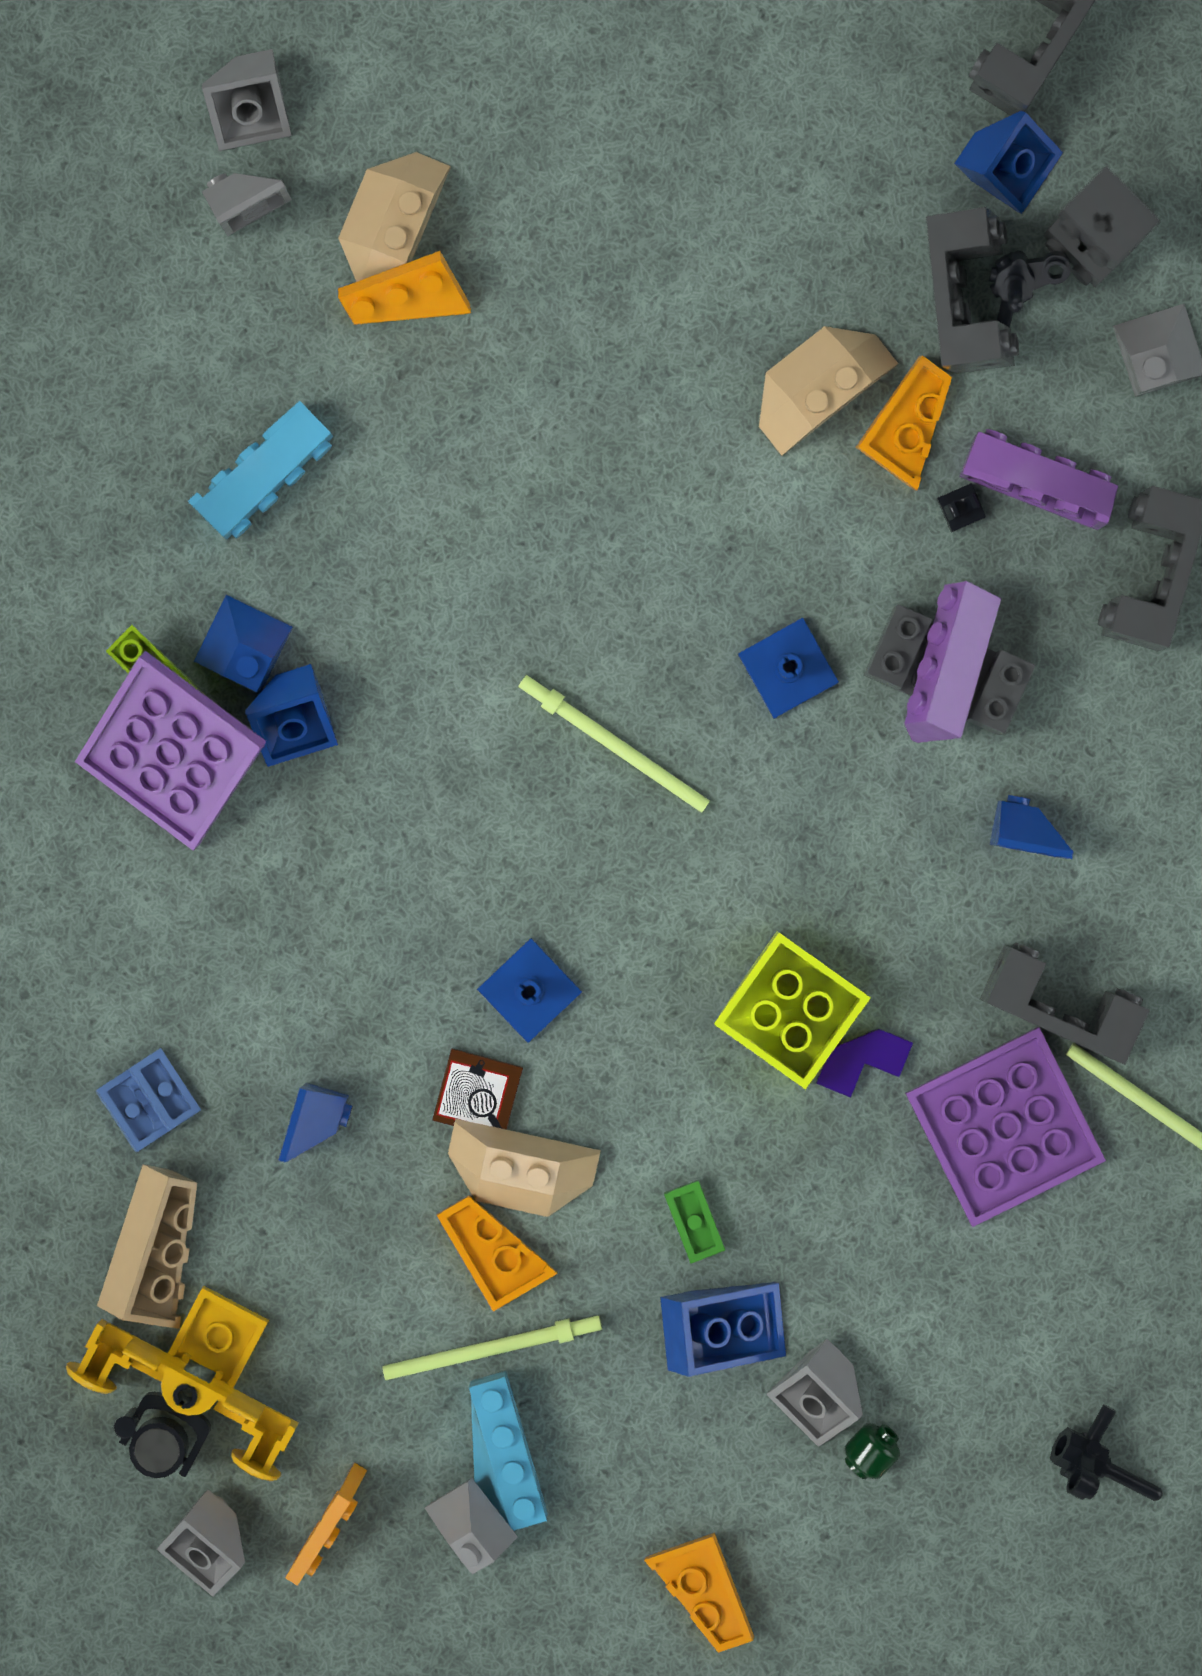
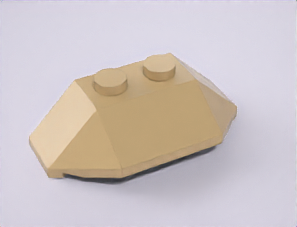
(391, 213)
(819, 382)
(520, 1168)

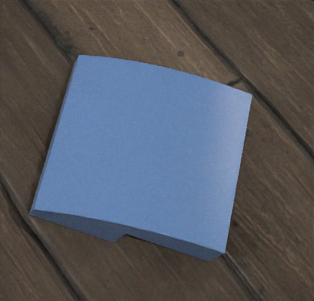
(148, 1100)

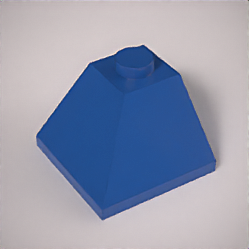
(1010, 159)
(243, 644)
(291, 716)
(1026, 829)
(314, 1119)

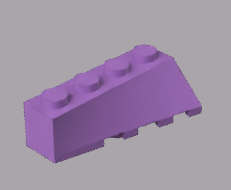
(1039, 480)
(951, 663)

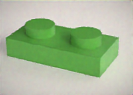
(694, 1221)

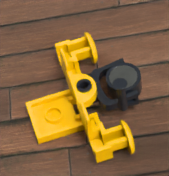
(217, 1337)

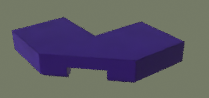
(873, 1048)

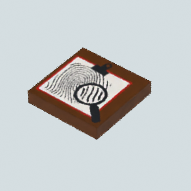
(477, 1090)

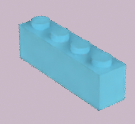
(263, 471)
(502, 1454)

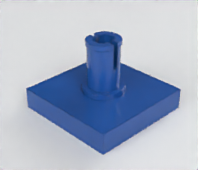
(788, 668)
(529, 990)

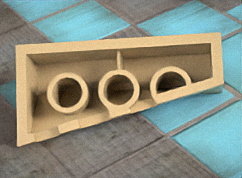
(151, 1250)

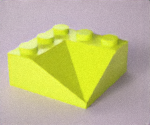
(791, 1010)

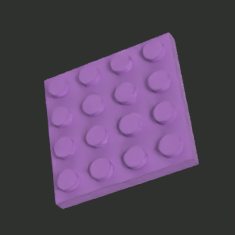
(170, 751)
(1005, 1126)

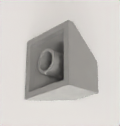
(247, 101)
(243, 199)
(1159, 350)
(820, 1393)
(471, 1525)
(206, 1543)

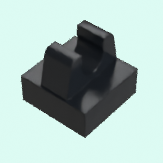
(961, 507)

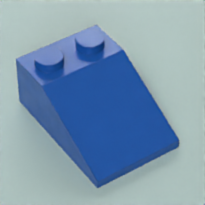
(722, 1328)

